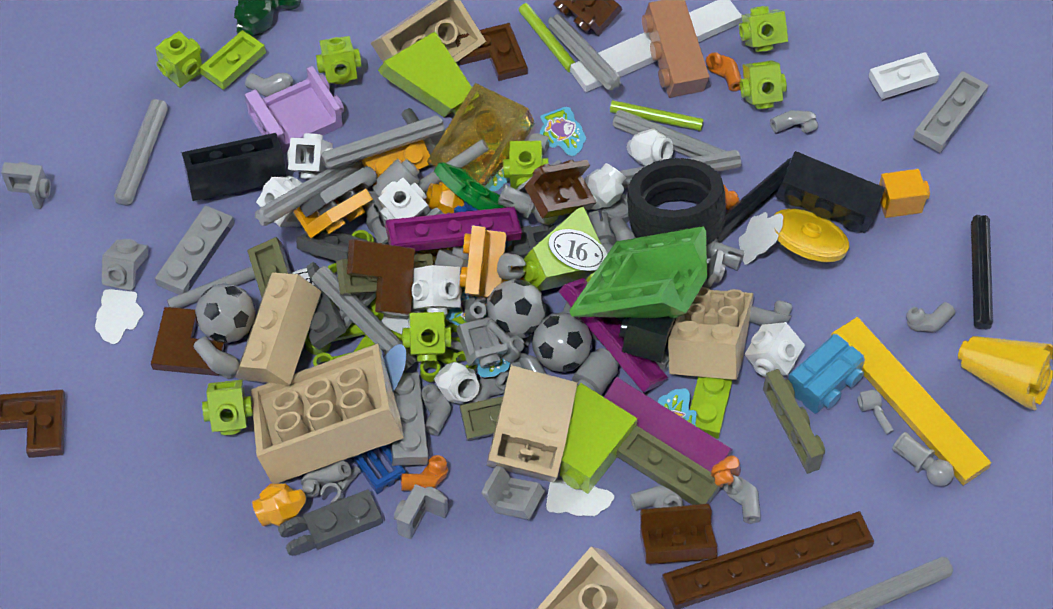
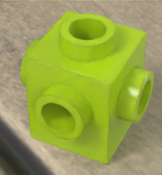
(763, 28)
(179, 58)
(338, 60)
(763, 73)
(522, 161)
(430, 323)
(227, 407)

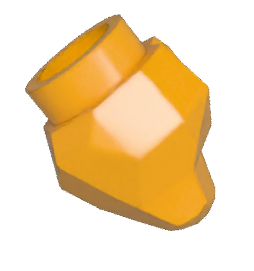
(443, 198)
(278, 504)

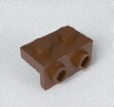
(590, 14)
(560, 188)
(677, 534)

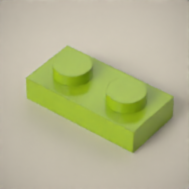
(232, 59)
(710, 403)

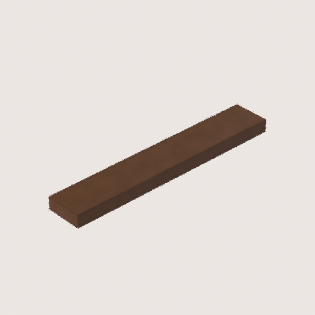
(767, 560)

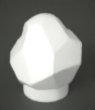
(650, 147)
(605, 186)
(457, 383)

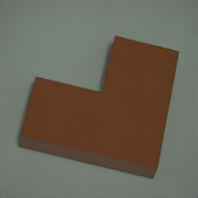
(501, 49)
(392, 269)
(175, 344)
(42, 416)

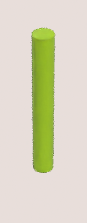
(546, 36)
(658, 115)

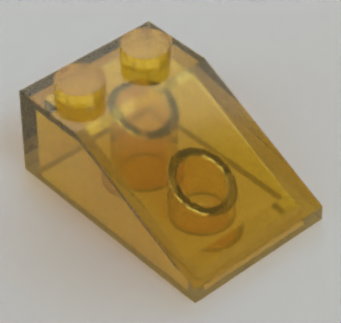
(484, 117)

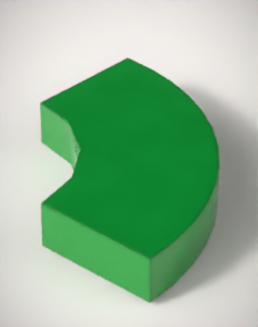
(466, 187)

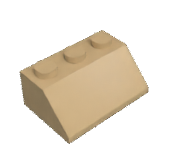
(445, 17)
(279, 330)

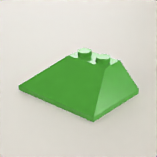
(647, 277)

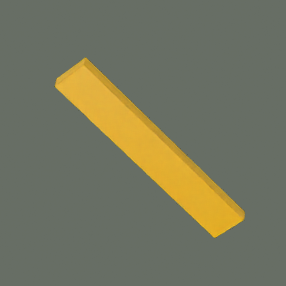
(915, 404)

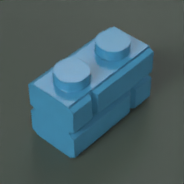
(827, 373)

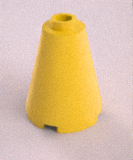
(1010, 366)

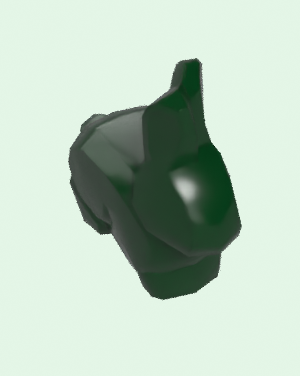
(257, 15)

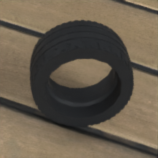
(674, 181)

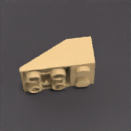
(711, 335)
(532, 424)

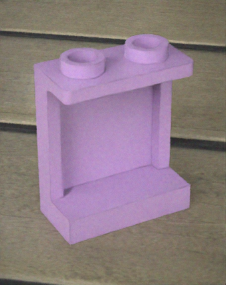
(297, 110)

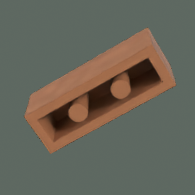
(675, 47)

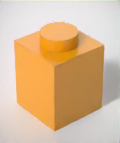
(903, 193)

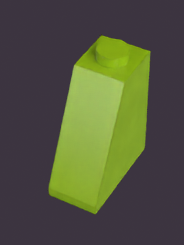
(428, 75)
(544, 268)
(593, 438)

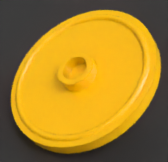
(812, 236)

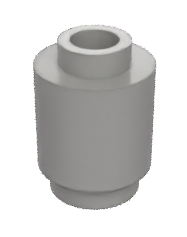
(395, 172)
(597, 371)

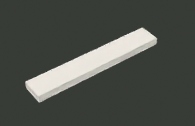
(636, 53)

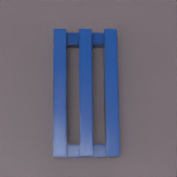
(387, 478)

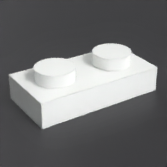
(903, 75)

